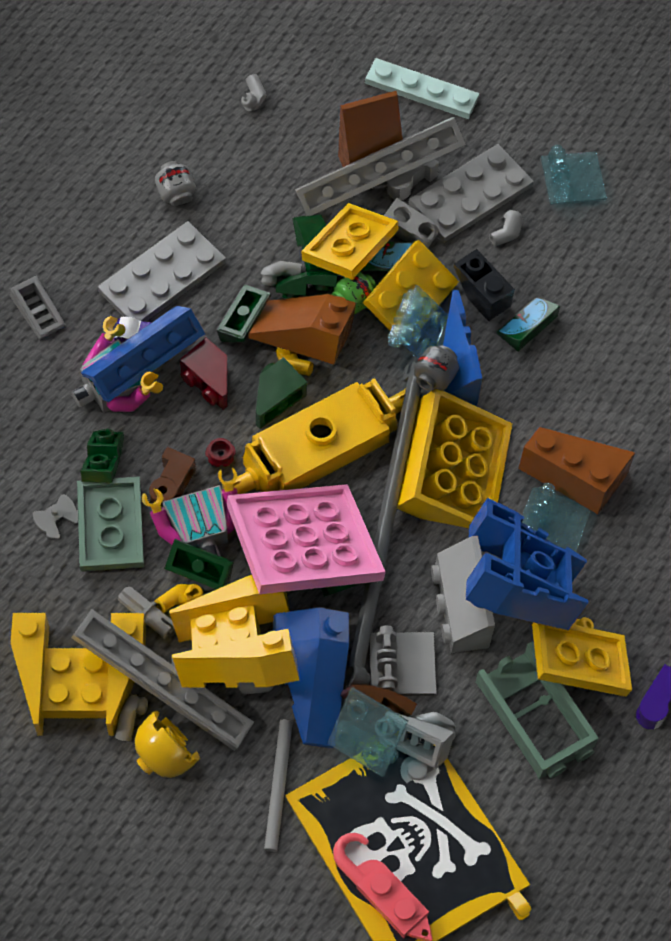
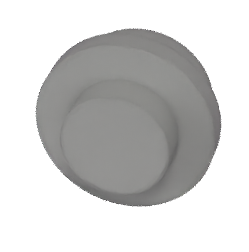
(414, 769)

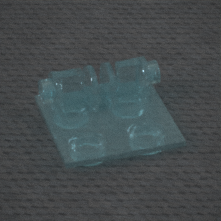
(572, 176)
(418, 322)
(556, 515)
(368, 732)

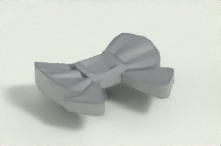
(46, 519)

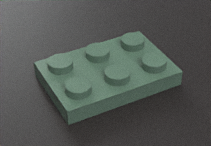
(110, 524)

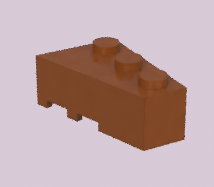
(576, 466)

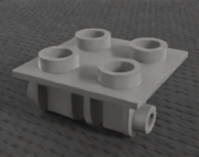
(403, 661)

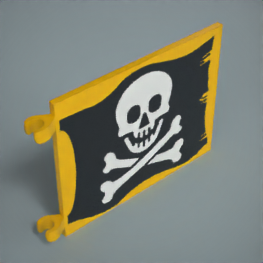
(422, 832)

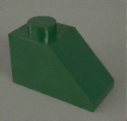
(278, 390)

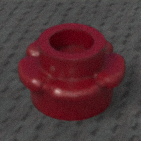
(220, 445)

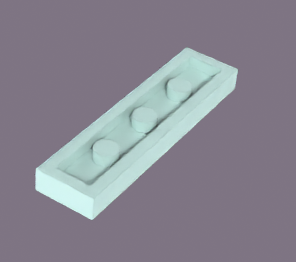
(422, 88)

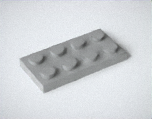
(472, 192)
(162, 273)

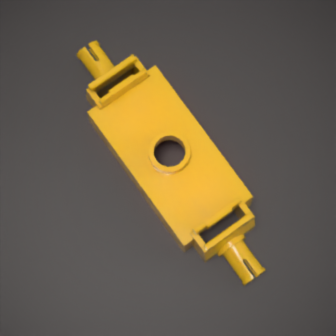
(359, 424)

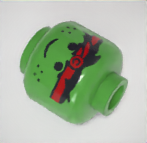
(355, 290)

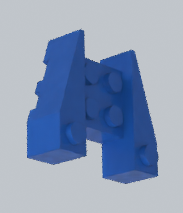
(531, 578)

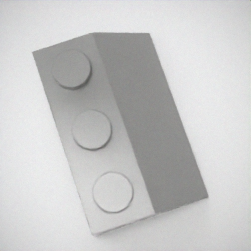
(466, 624)

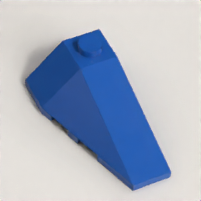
(457, 336)
(321, 653)

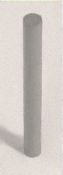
(278, 786)

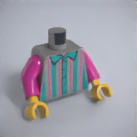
(129, 399)
(197, 517)

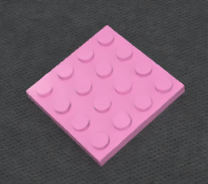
(304, 539)

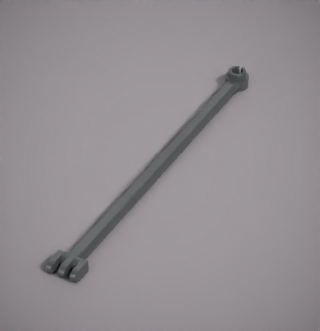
(355, 671)

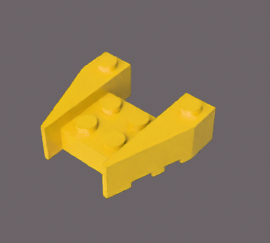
(229, 640)
(70, 679)

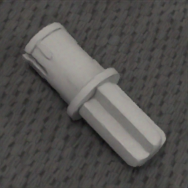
(153, 616)

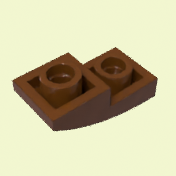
(390, 699)

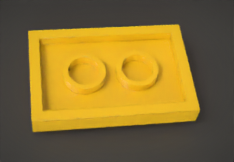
(350, 241)
(415, 267)
(582, 658)

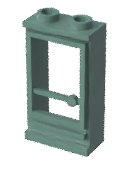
(512, 678)

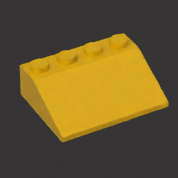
(453, 460)

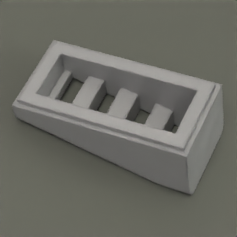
(26, 288)
(432, 735)

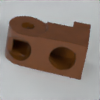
(175, 476)

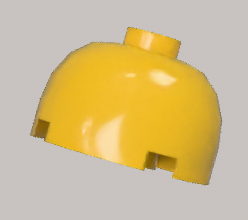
(163, 748)

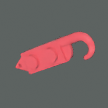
(384, 891)

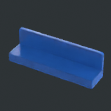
(144, 352)

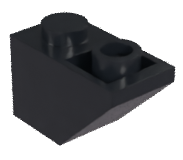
(484, 285)

